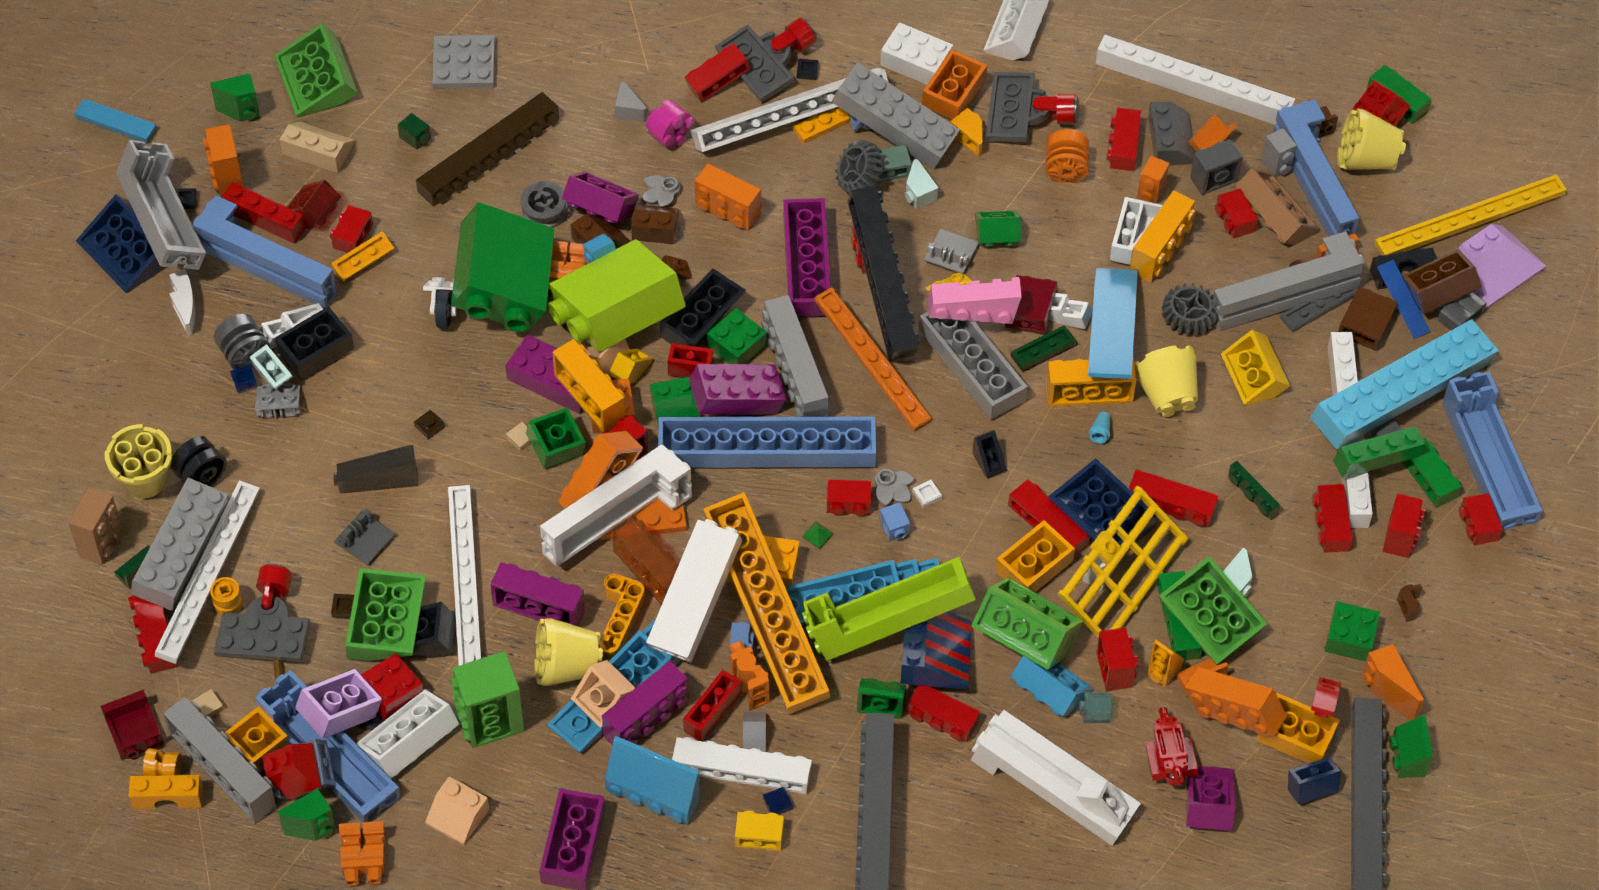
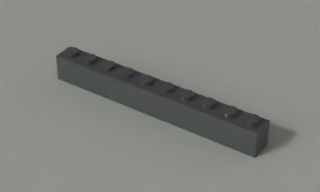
(1367, 794)

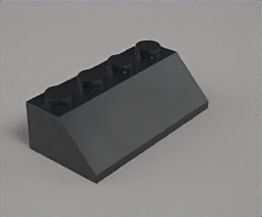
(703, 309)

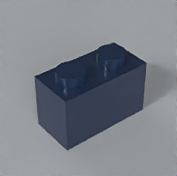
(1313, 780)

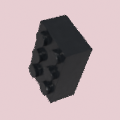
(314, 343)

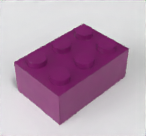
(600, 197)

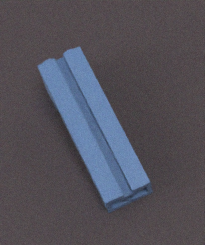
(1313, 169)
(260, 256)
(1490, 449)
(357, 778)

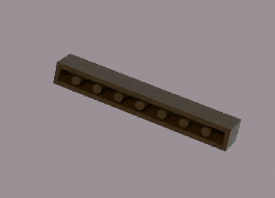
(487, 149)

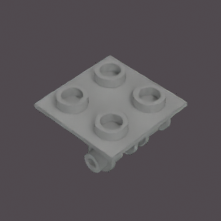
(951, 251)
(284, 397)

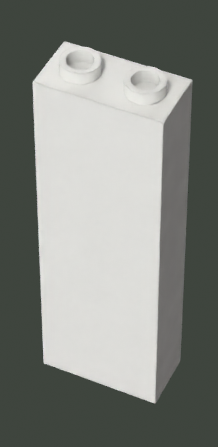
(694, 590)

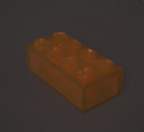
(644, 556)

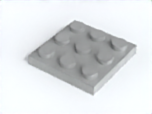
(463, 61)

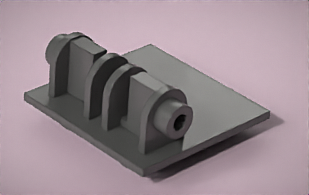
(364, 537)

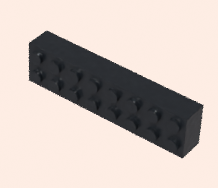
(882, 272)

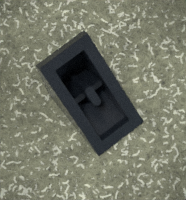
(988, 454)

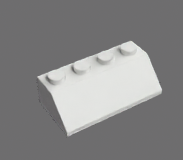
(1015, 28)
(408, 733)

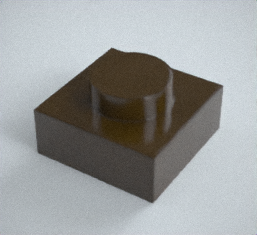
(429, 424)
(342, 605)

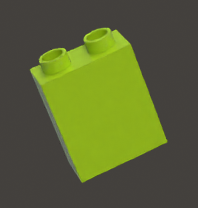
(615, 296)

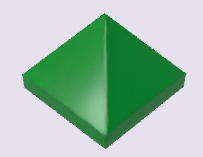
(817, 534)

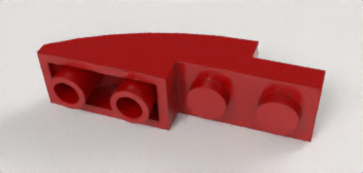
(1325, 697)

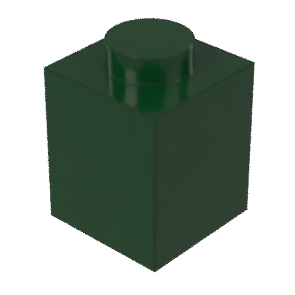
(414, 131)

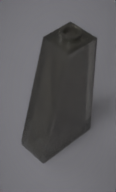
(378, 471)

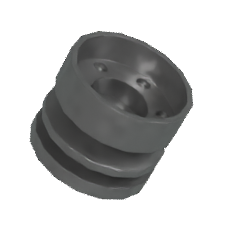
(239, 339)

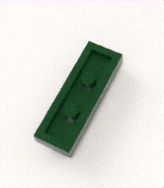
(1043, 348)
(1253, 490)

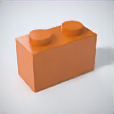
(1153, 180)

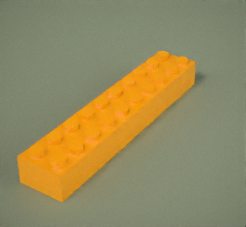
(770, 609)

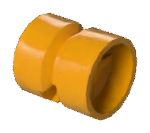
(226, 596)
(159, 764)

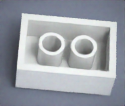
(914, 53)

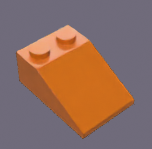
(1392, 681)

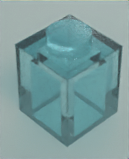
(1096, 707)

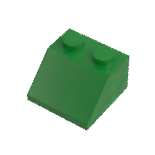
(236, 97)
(998, 227)
(673, 399)
(881, 697)
(1411, 748)
(307, 817)

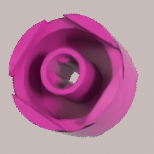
(669, 124)

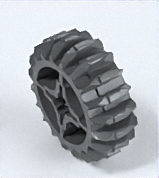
(859, 166)
(1189, 309)

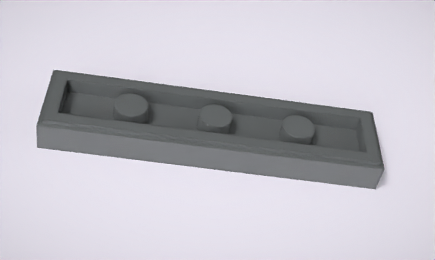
(1308, 312)

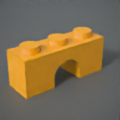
(181, 789)

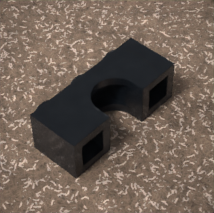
(1404, 261)

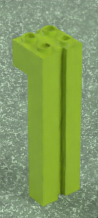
(886, 609)

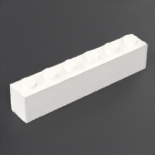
(744, 765)

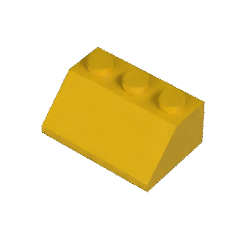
(1255, 368)

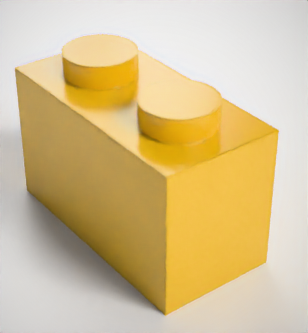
(759, 830)

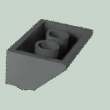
(1170, 133)

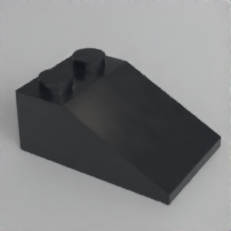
(434, 631)

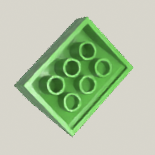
(315, 72)
(1213, 610)
(384, 614)

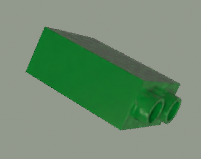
(502, 267)

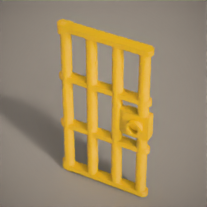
(1111, 554)

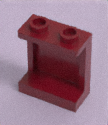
(1034, 304)
(132, 725)

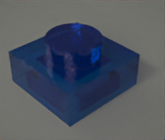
(243, 378)
(777, 801)

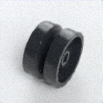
(198, 461)

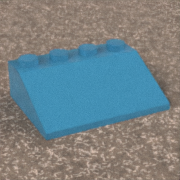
(652, 781)

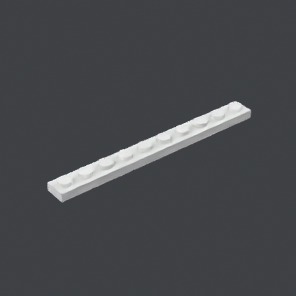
(206, 572)
(464, 574)

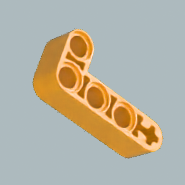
(618, 620)

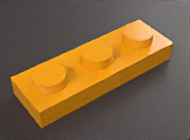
(821, 124)
(362, 256)

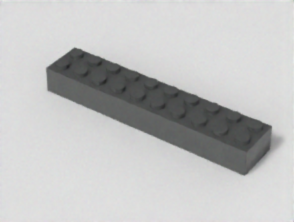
(874, 802)

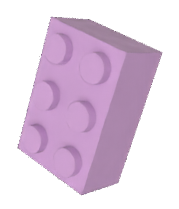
(338, 703)

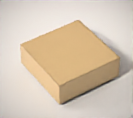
(518, 436)
(209, 703)

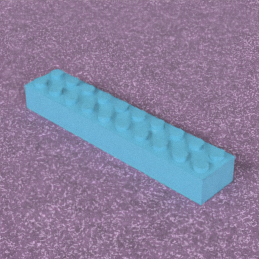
(1403, 384)

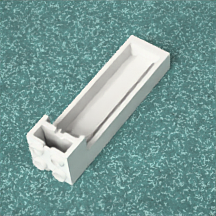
(650, 478)
(1044, 770)

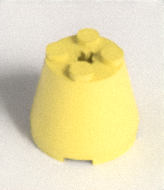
(1369, 143)
(1169, 379)
(140, 460)
(564, 652)

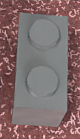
(1278, 153)

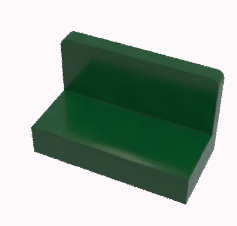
(129, 569)

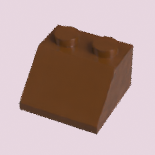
(654, 224)
(592, 226)

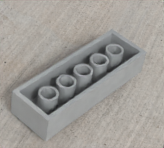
(895, 115)
(794, 358)
(975, 363)
(179, 544)
(220, 759)

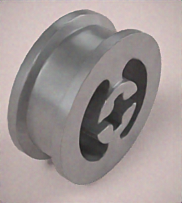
(543, 194)

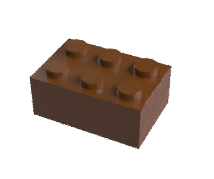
(1442, 281)

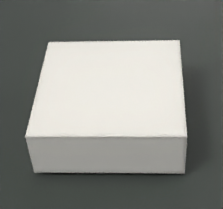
(927, 494)

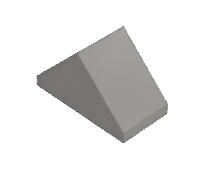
(629, 105)
(754, 730)

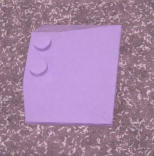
(1500, 262)

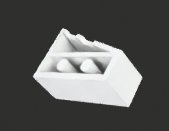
(1132, 223)

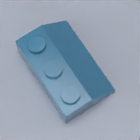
(1052, 686)

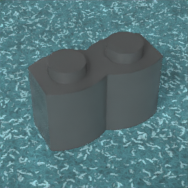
(1461, 310)

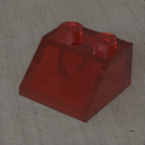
(315, 203)

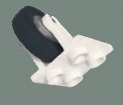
(441, 301)

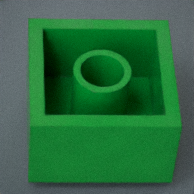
(737, 338)
(555, 437)
(1352, 631)

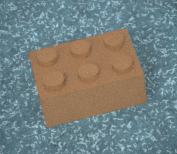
(95, 526)

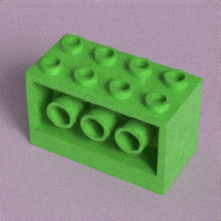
(1027, 623)
(487, 700)

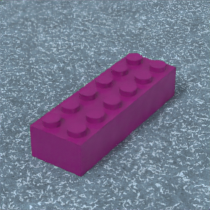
(806, 253)

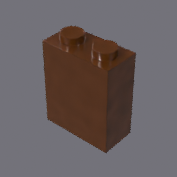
(1368, 317)

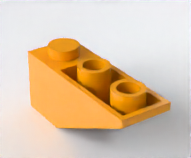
(1164, 664)

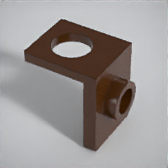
(678, 265)

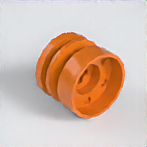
(1067, 156)

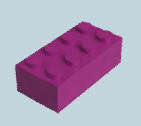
(534, 370)
(737, 389)
(536, 595)
(647, 705)
(572, 839)

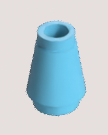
(1100, 428)

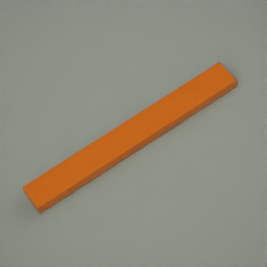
(872, 359)

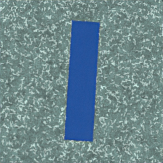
(1406, 303)

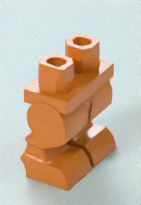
(559, 260)
(752, 676)
(362, 860)

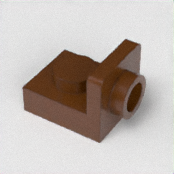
(1330, 121)
(1408, 601)

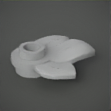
(660, 190)
(895, 488)

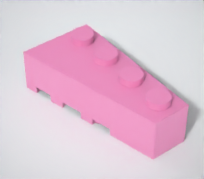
(975, 301)

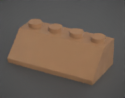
(1277, 207)

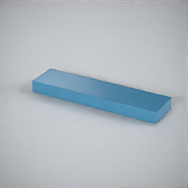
(115, 120)

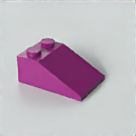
(1211, 799)

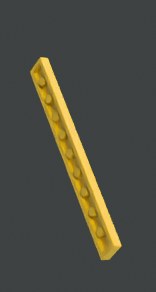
(1471, 216)

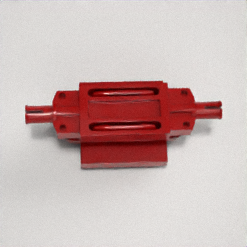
(1170, 754)

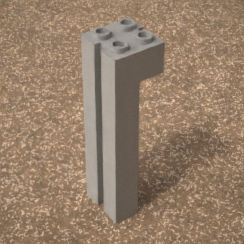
(157, 206)
(1286, 288)

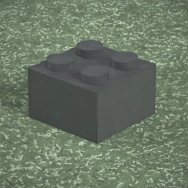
(1216, 166)

